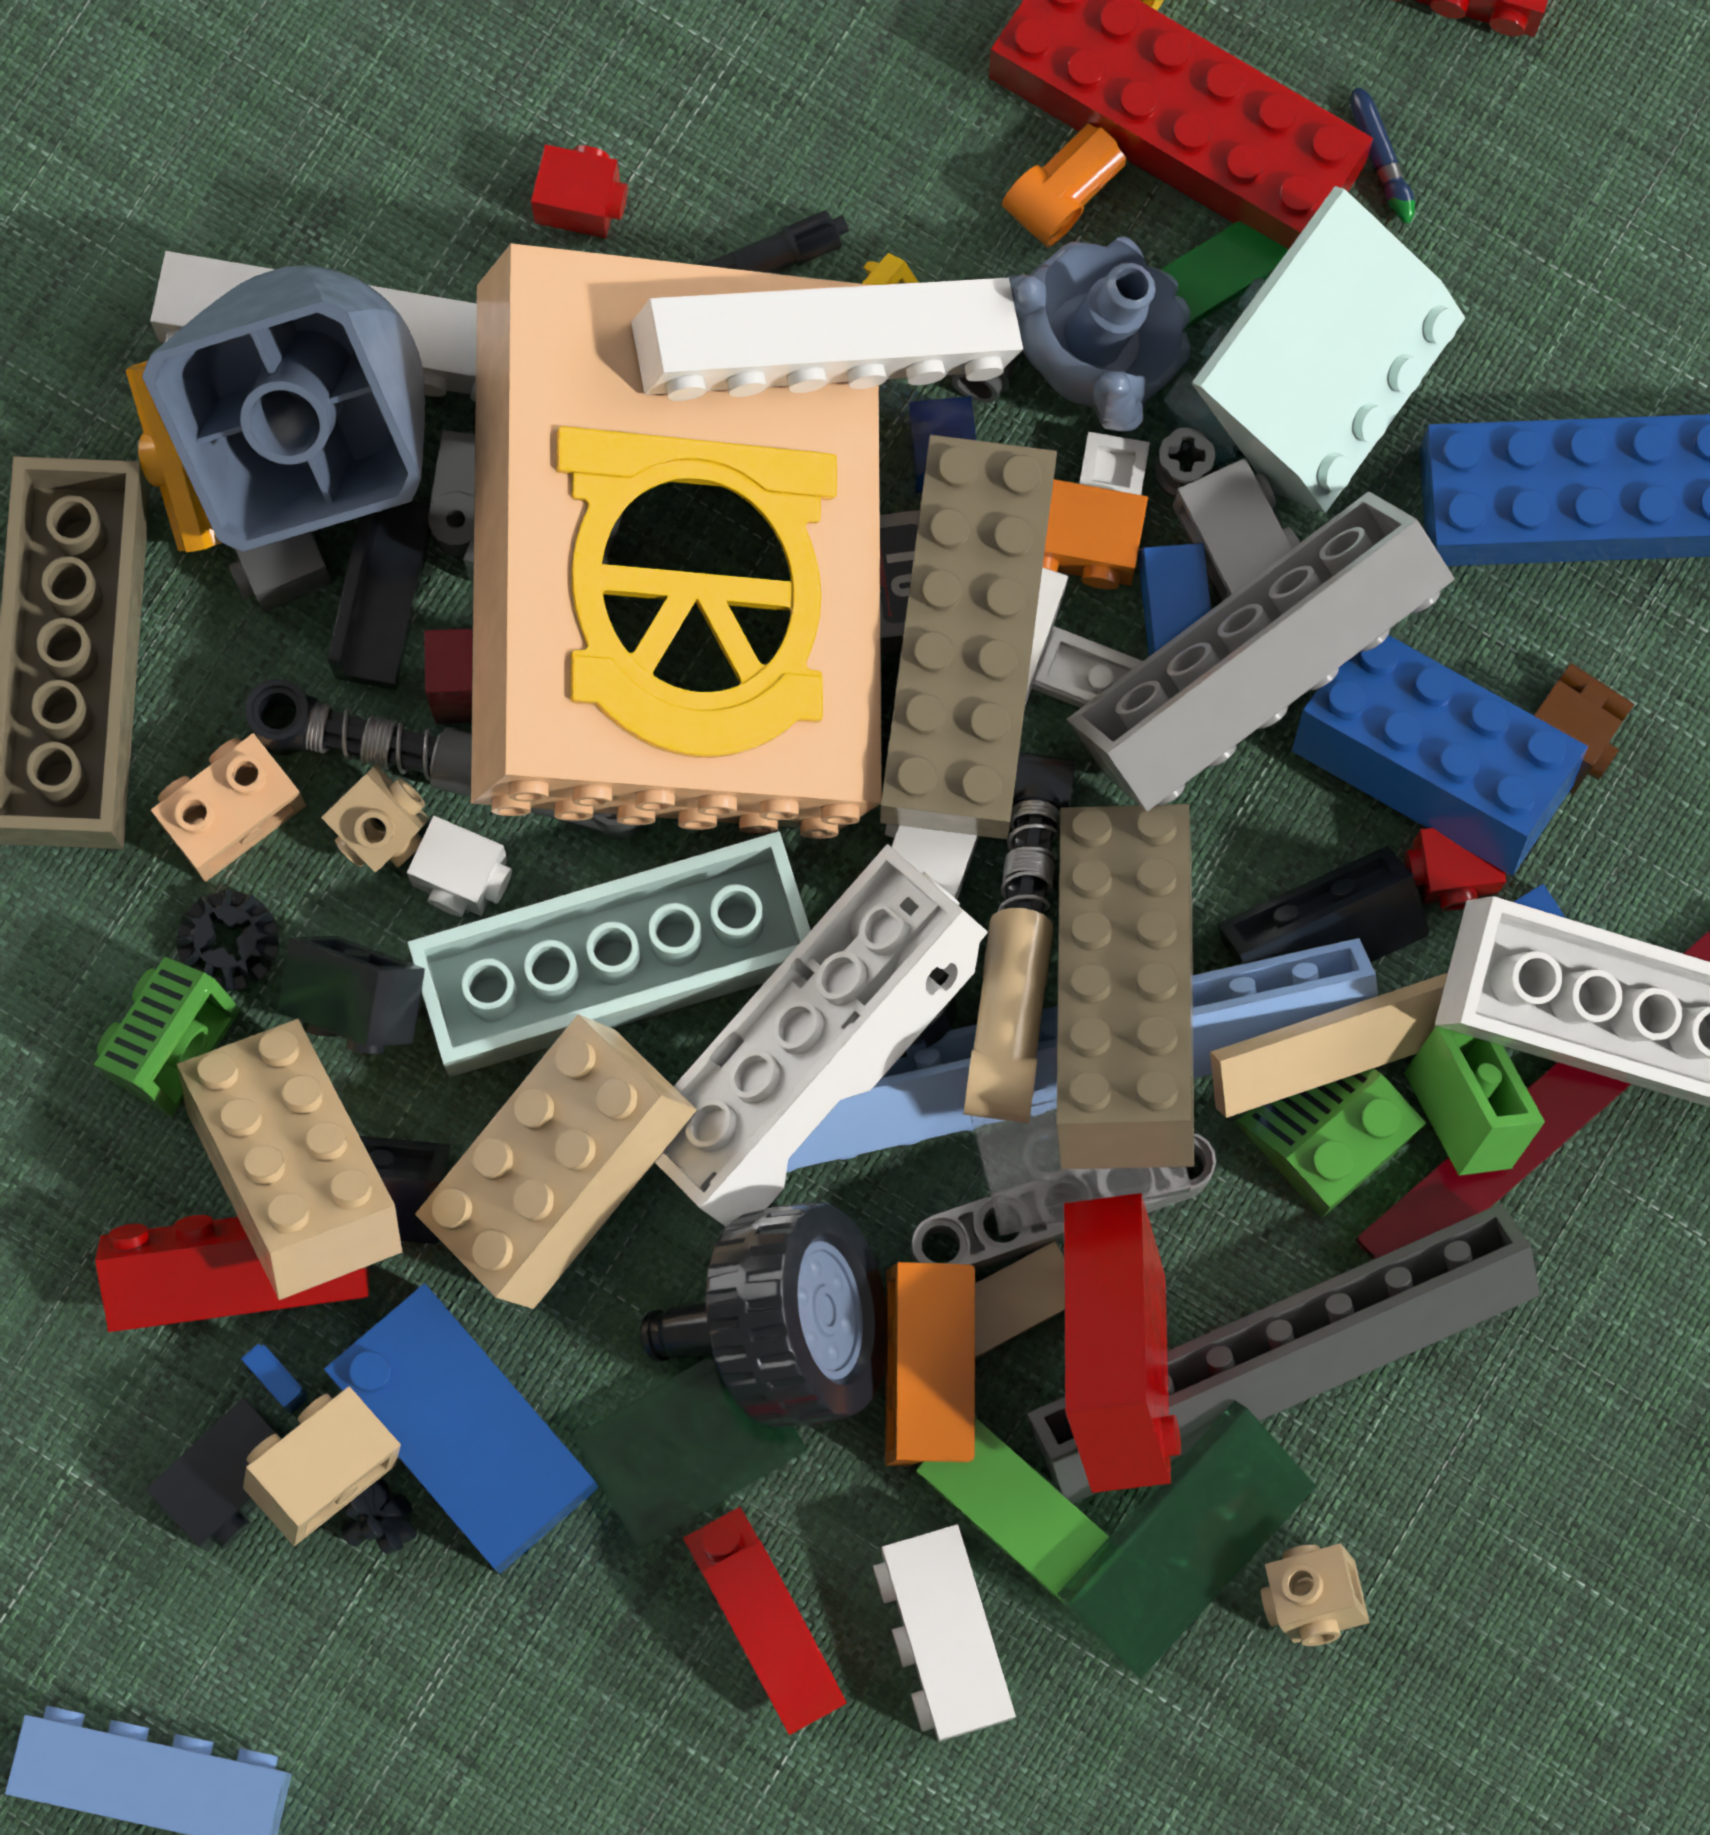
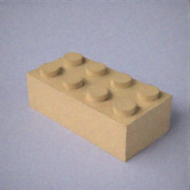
(289, 1159)
(555, 1162)

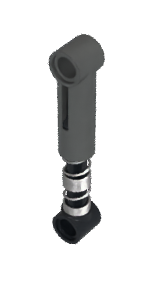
(382, 743)

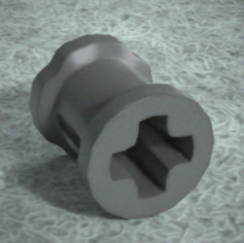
(1168, 468)

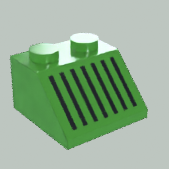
(172, 1020)
(1333, 1135)

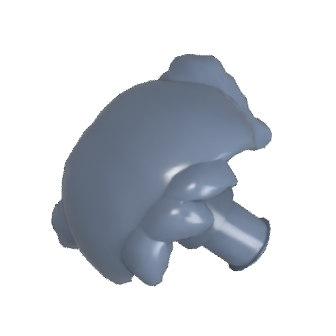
(1102, 328)

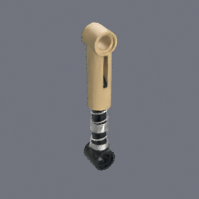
(1019, 947)

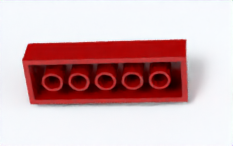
(1181, 109)

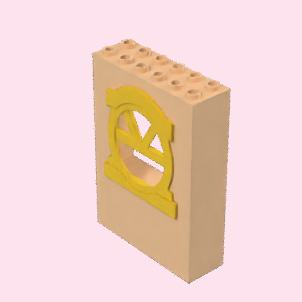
(557, 459)

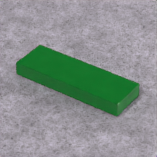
(1223, 268)

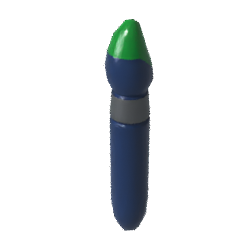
(1396, 191)

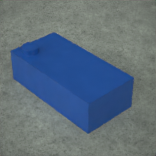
(463, 1428)

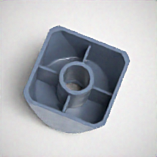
(293, 405)

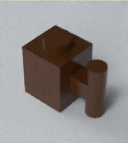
(1589, 714)

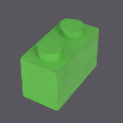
(1473, 1101)

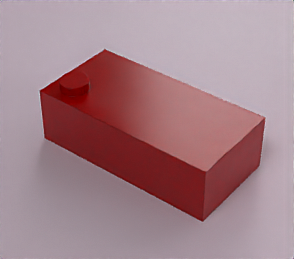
(1117, 1345)

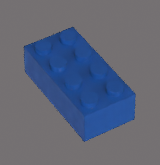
(1441, 751)

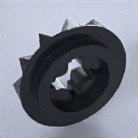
(257, 943)

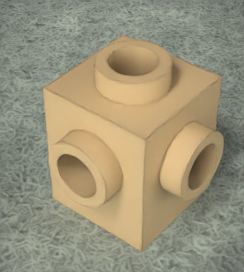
(359, 833)
(1314, 1594)

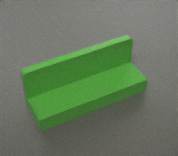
(1017, 1510)

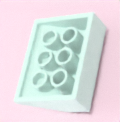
(1328, 352)

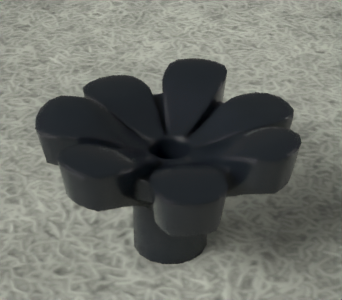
(378, 1518)

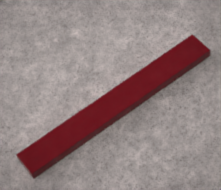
(1566, 1101)

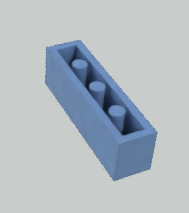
(146, 1781)

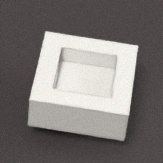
(1114, 463)

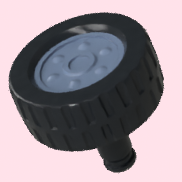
(787, 1315)

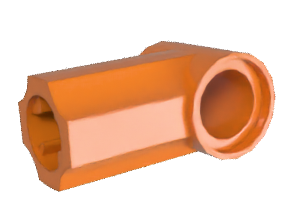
(1054, 196)

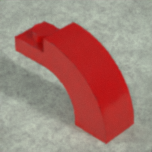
(765, 1620)

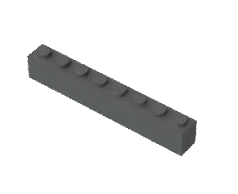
(1328, 1334)

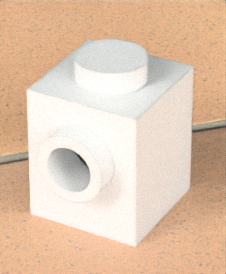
(459, 869)

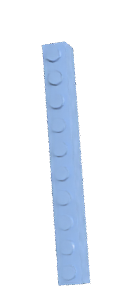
(927, 1089)

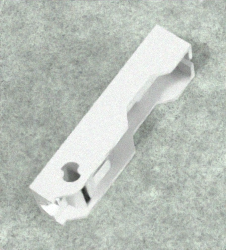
(796, 1038)

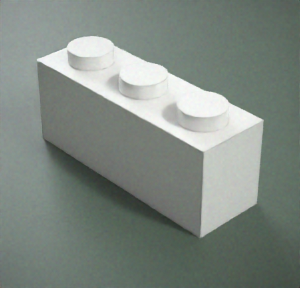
(944, 1634)

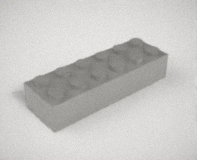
(1261, 650)

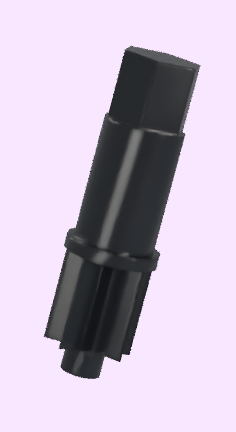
(788, 247)

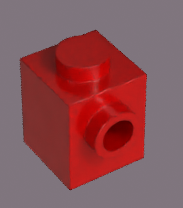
(578, 190)
(1450, 872)

